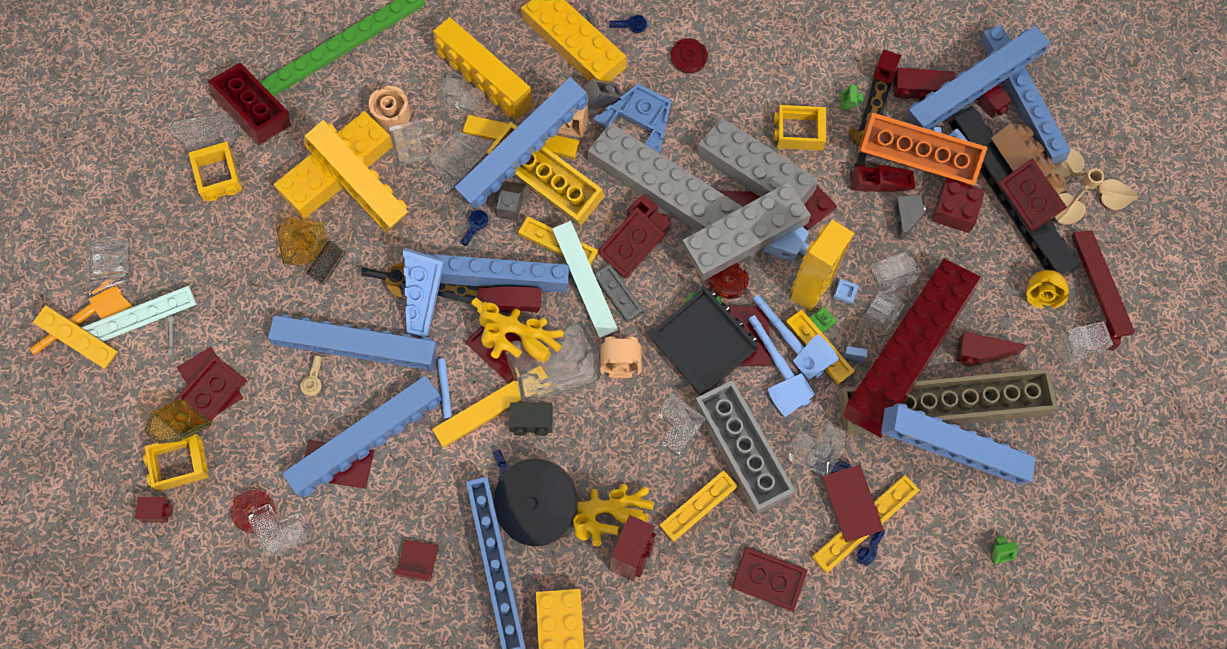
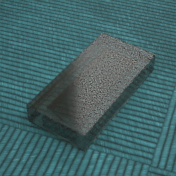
(326, 263)

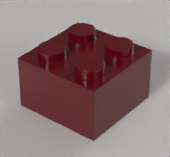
(958, 205)

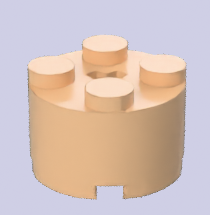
(389, 107)
(621, 357)

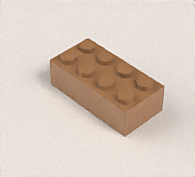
(1019, 147)

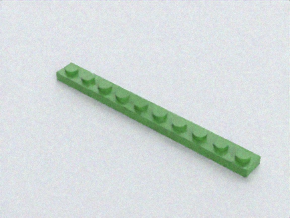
(340, 45)

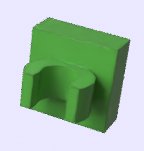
(850, 97)
(823, 319)
(1004, 551)

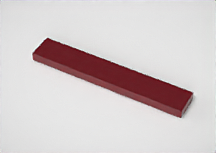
(1103, 284)

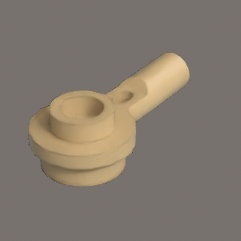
(312, 385)

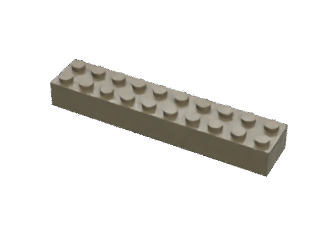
(975, 398)

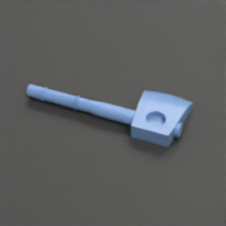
(810, 359)
(795, 389)

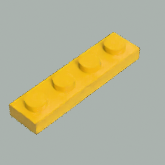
(545, 237)
(805, 331)
(75, 337)
(698, 506)

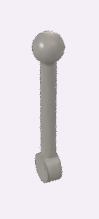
(170, 319)

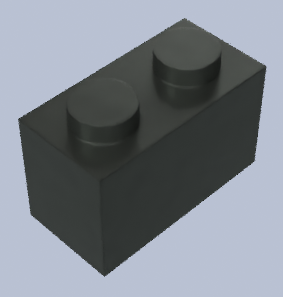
(531, 418)

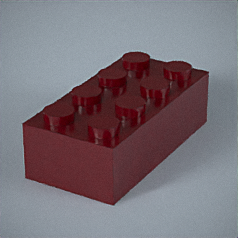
(249, 103)
(633, 548)

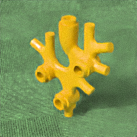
(498, 325)
(585, 520)

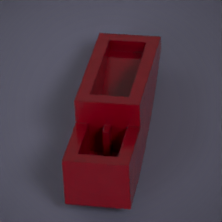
(881, 179)
(510, 298)

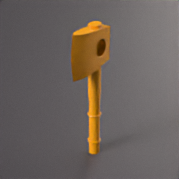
(105, 304)

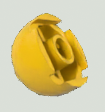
(1047, 288)

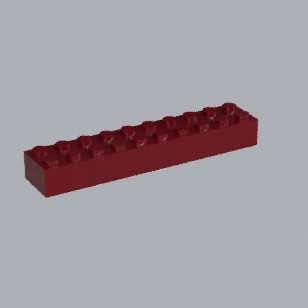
(912, 346)

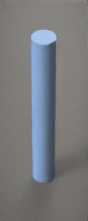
(444, 389)

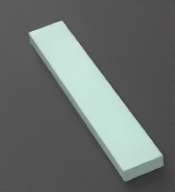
(585, 279)
(142, 314)

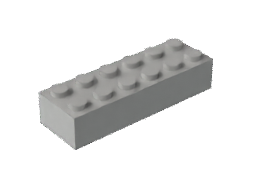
(752, 162)
(746, 231)
(744, 447)

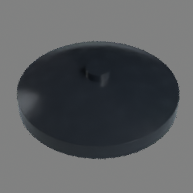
(536, 502)

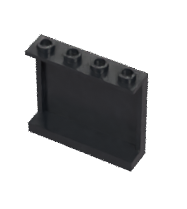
(704, 341)

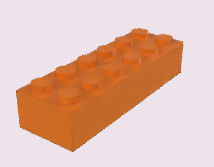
(922, 149)

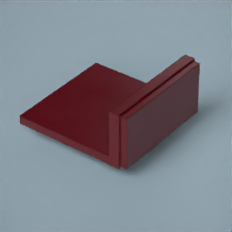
(417, 560)

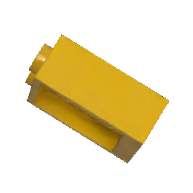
(801, 113)
(210, 155)
(198, 460)

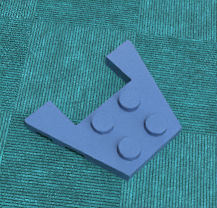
(642, 108)

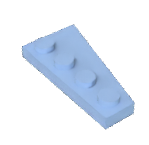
(422, 286)

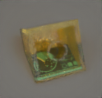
(300, 240)
(175, 422)

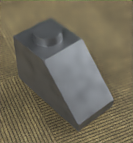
(602, 93)
(510, 201)
(908, 213)

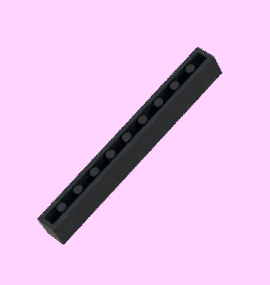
(1044, 241)

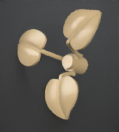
(1114, 193)

